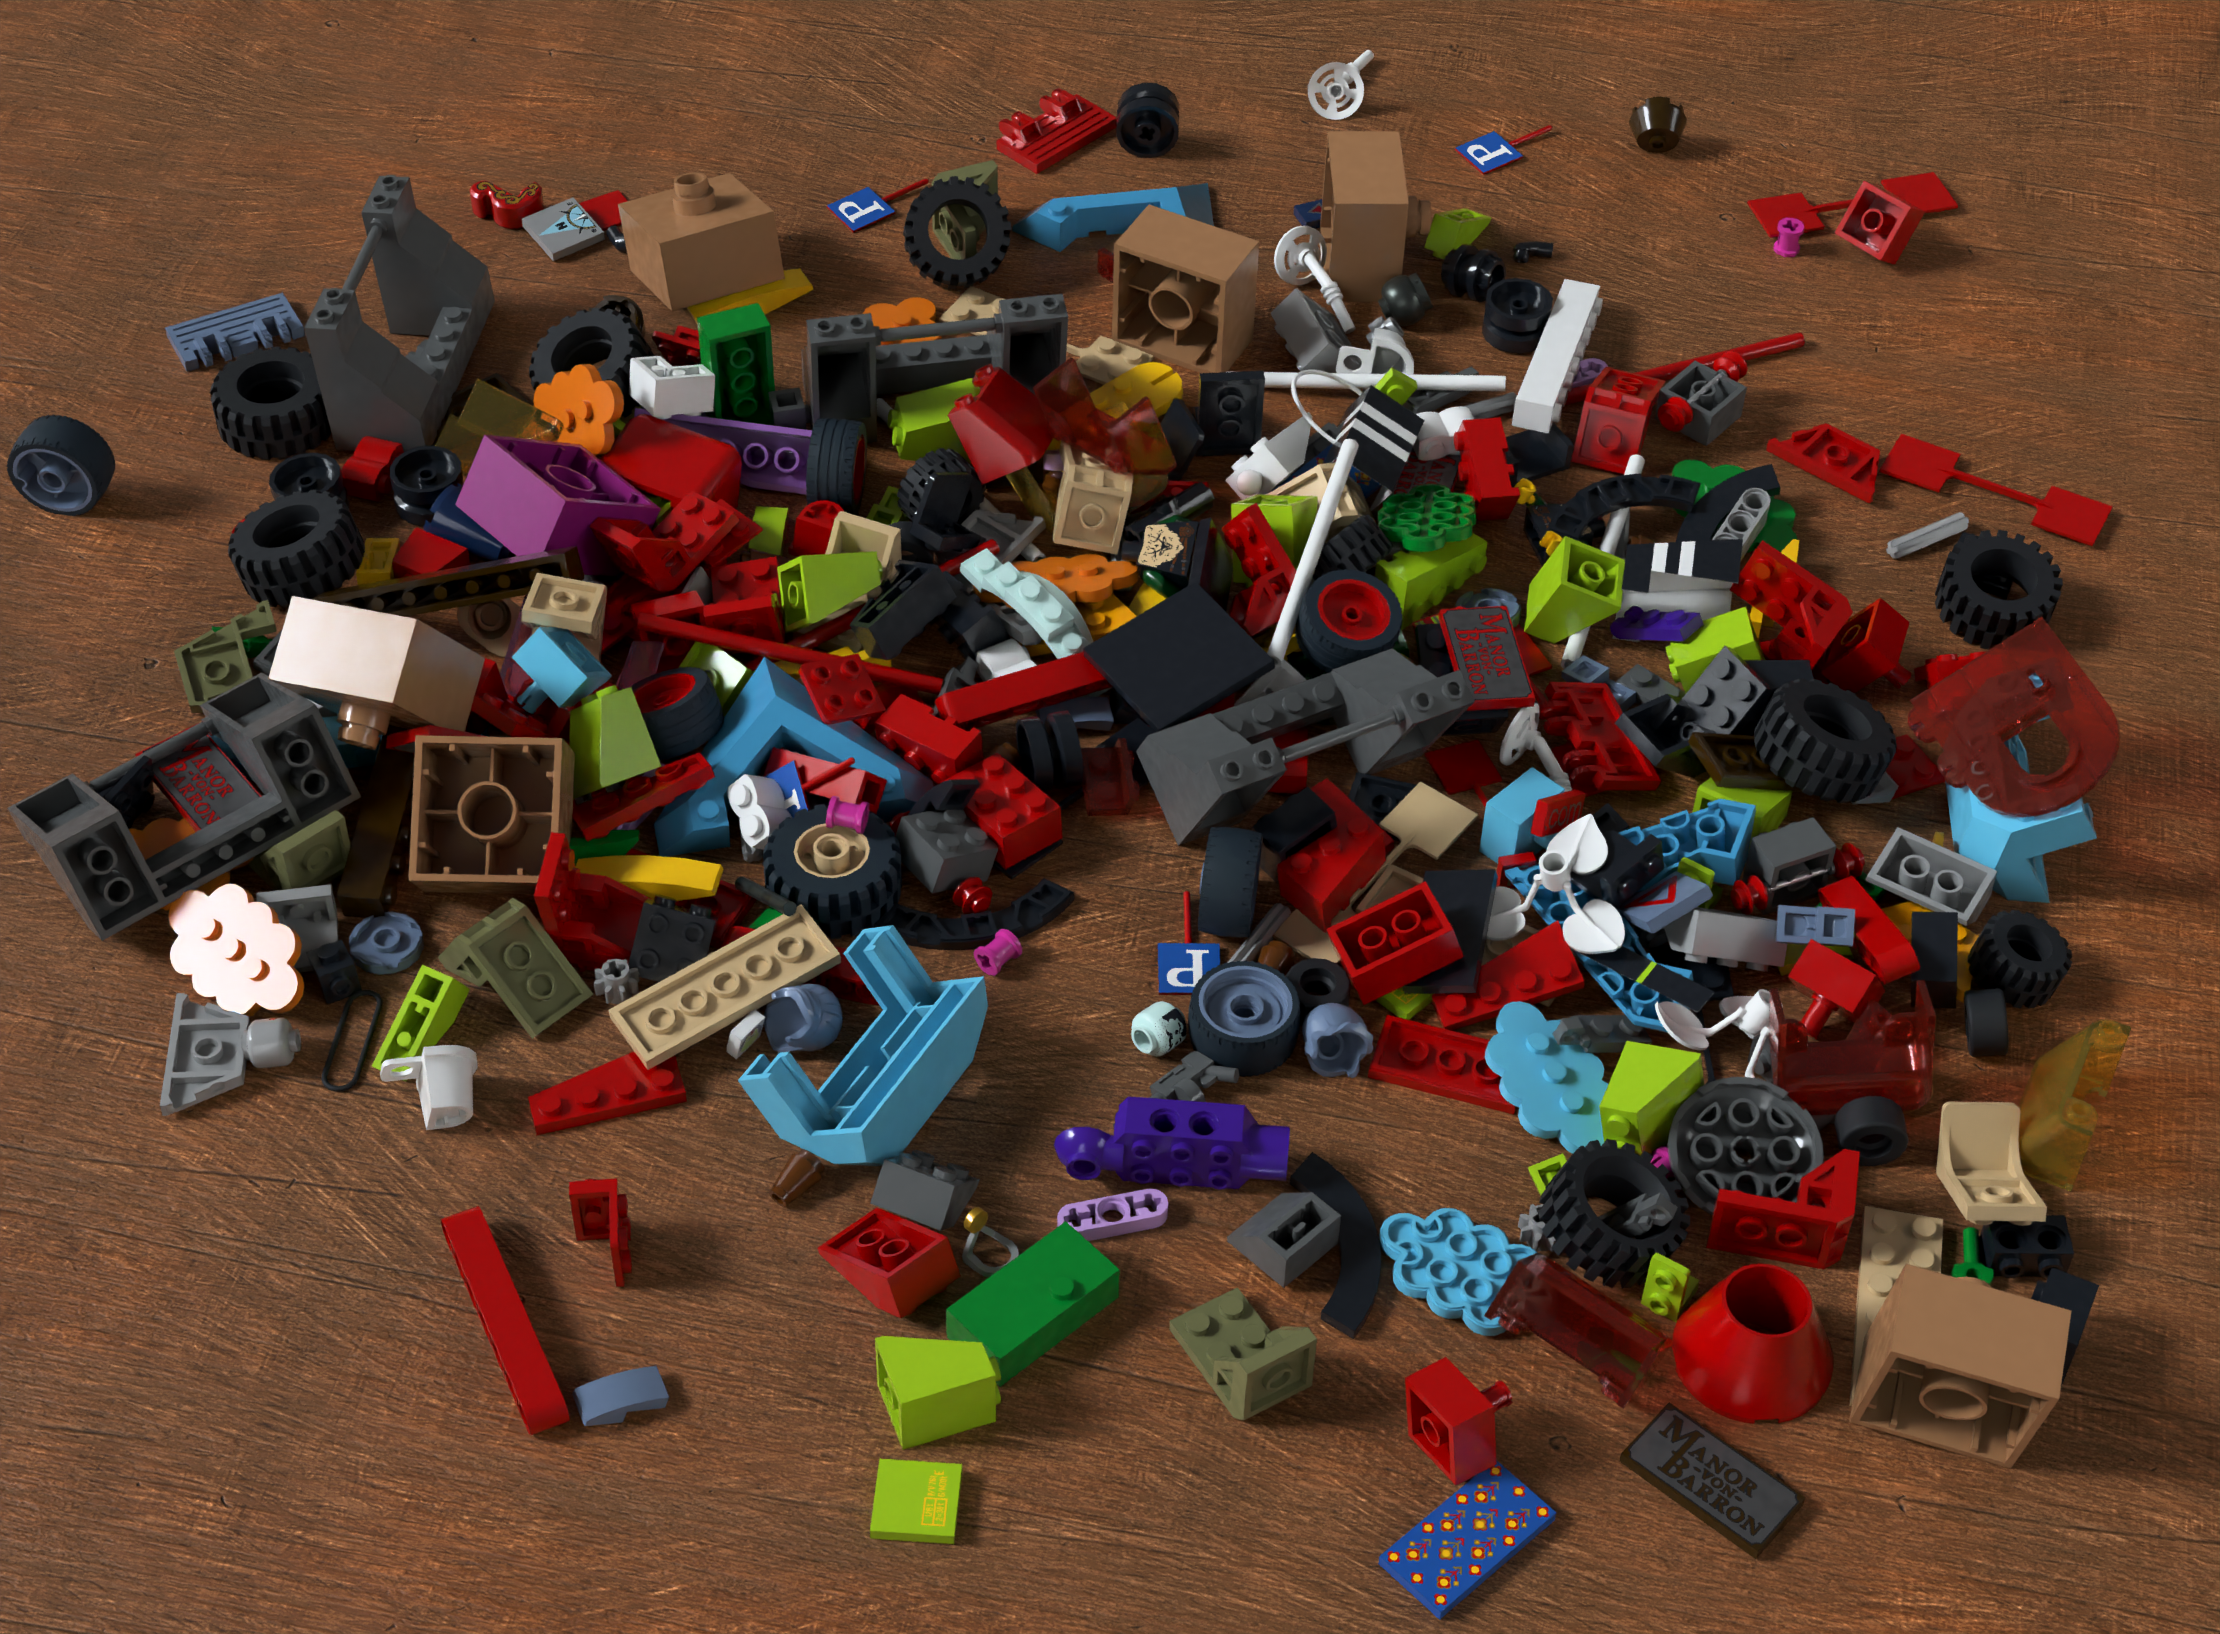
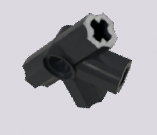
(1187, 504)

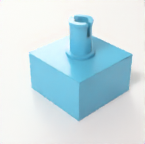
(559, 669)
(1511, 815)

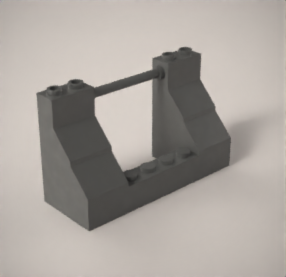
(426, 290)
(849, 368)
(1227, 761)
(95, 855)

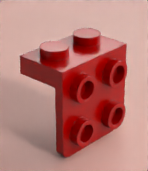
(679, 348)
(842, 691)
(603, 1214)

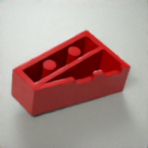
(1485, 467)
(928, 741)
(1332, 869)

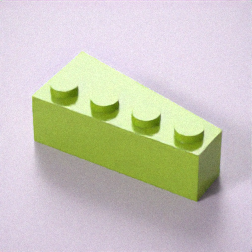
(1427, 577)

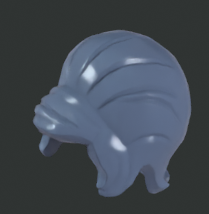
(802, 1018)
(1335, 1040)

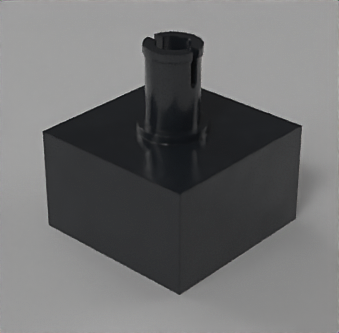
(1936, 949)

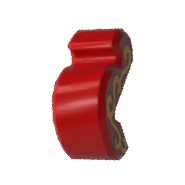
(504, 206)

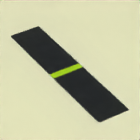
(1655, 977)

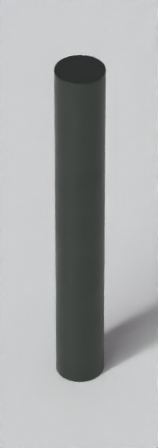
(765, 896)

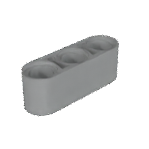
(1746, 518)

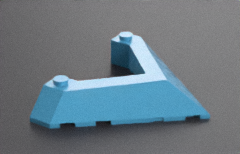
(1068, 218)
(777, 714)
(1711, 837)

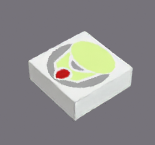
(745, 1033)

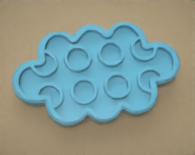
(1549, 1082)
(1451, 1264)

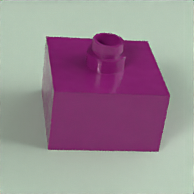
(547, 496)

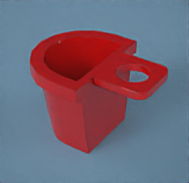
(814, 528)

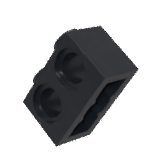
(2027, 1249)

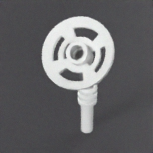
(1343, 75)
(1307, 260)
(1524, 735)

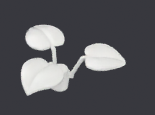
(1593, 928)
(1746, 1012)

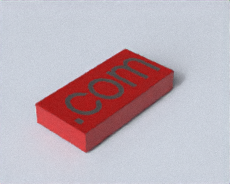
(1557, 812)

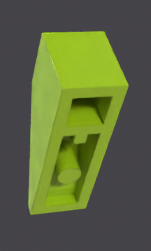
(1454, 229)
(423, 1017)

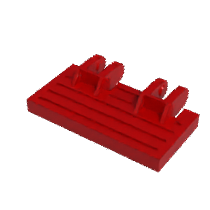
(1061, 130)
(1602, 750)

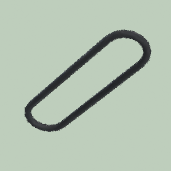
(366, 1045)

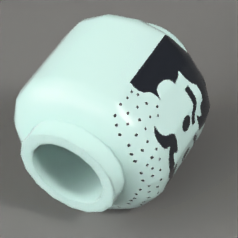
(1158, 1029)

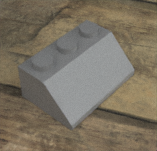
(1311, 333)
(1933, 876)
(1727, 938)

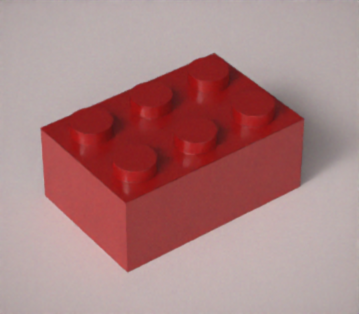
(1011, 810)
(1395, 942)

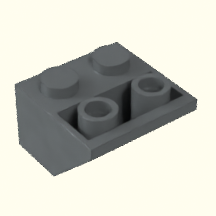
(924, 1189)
(1288, 1235)

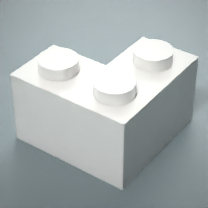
(671, 389)

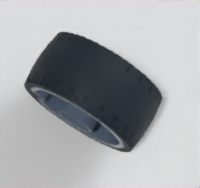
(61, 465)
(1229, 882)
(1245, 1017)

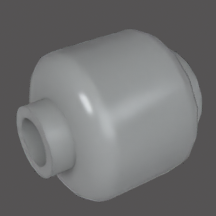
(270, 1042)

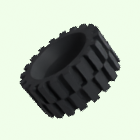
(948, 270)
(1985, 616)
(1618, 1178)

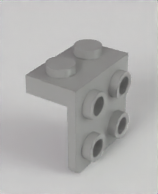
(308, 912)

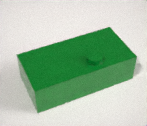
(739, 353)
(1035, 1300)

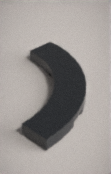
(1620, 493)
(1716, 505)
(978, 929)
(1356, 1242)

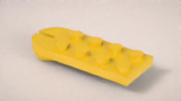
(1148, 380)

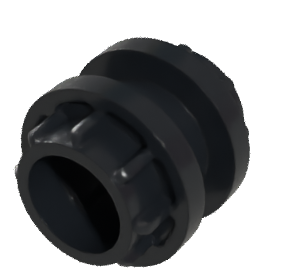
(1472, 271)

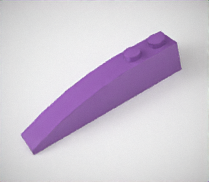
(770, 454)

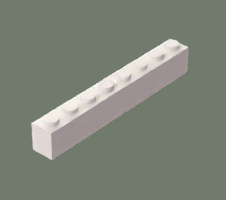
(1557, 356)

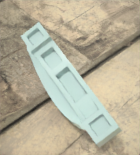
(1035, 600)

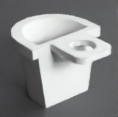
(1386, 352)
(442, 1081)

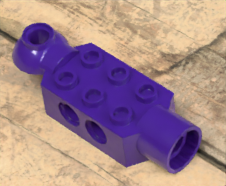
(1178, 1145)

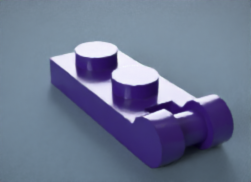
(1656, 625)

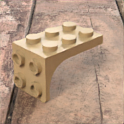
(1983, 1165)

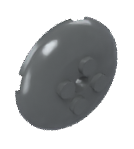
(1748, 1117)

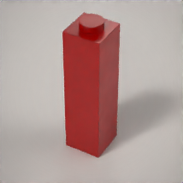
(849, 784)

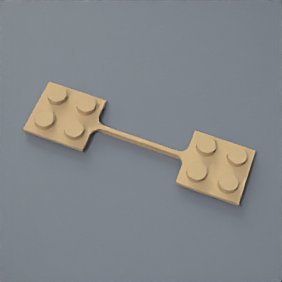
(1099, 362)
(1420, 821)

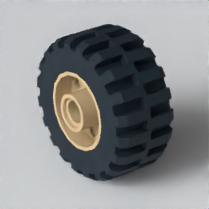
(835, 873)

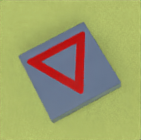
(1665, 902)

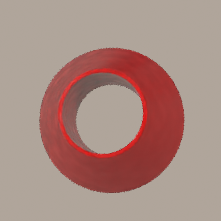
(1747, 1371)

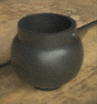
(1404, 299)

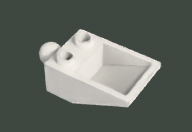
(1271, 461)

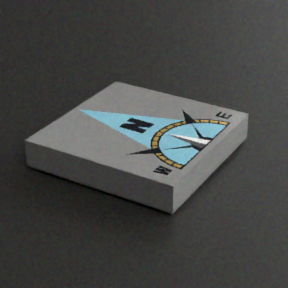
(563, 229)

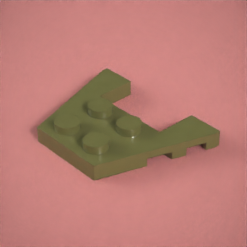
(218, 658)

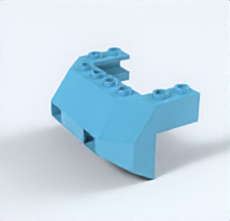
(2013, 843)
(891, 1074)

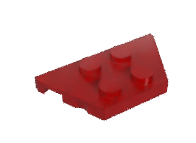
(1832, 457)

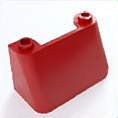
(1001, 425)
(674, 461)

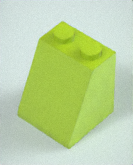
(922, 420)
(1290, 520)
(823, 584)
(1573, 591)
(1693, 656)
(609, 741)
(1770, 804)
(1647, 1093)
(936, 1386)

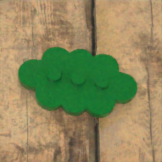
(1427, 517)
(1780, 517)

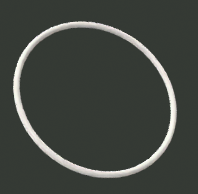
(1300, 407)

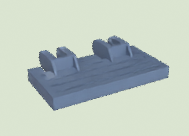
(234, 331)

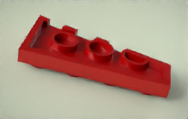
(639, 795)
(1527, 973)
(607, 1093)

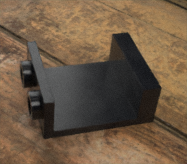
(1538, 453)

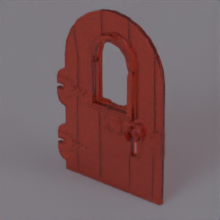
(1995, 700)

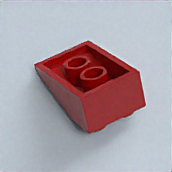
(892, 1261)

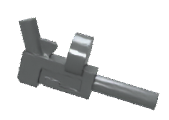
(1187, 1078)

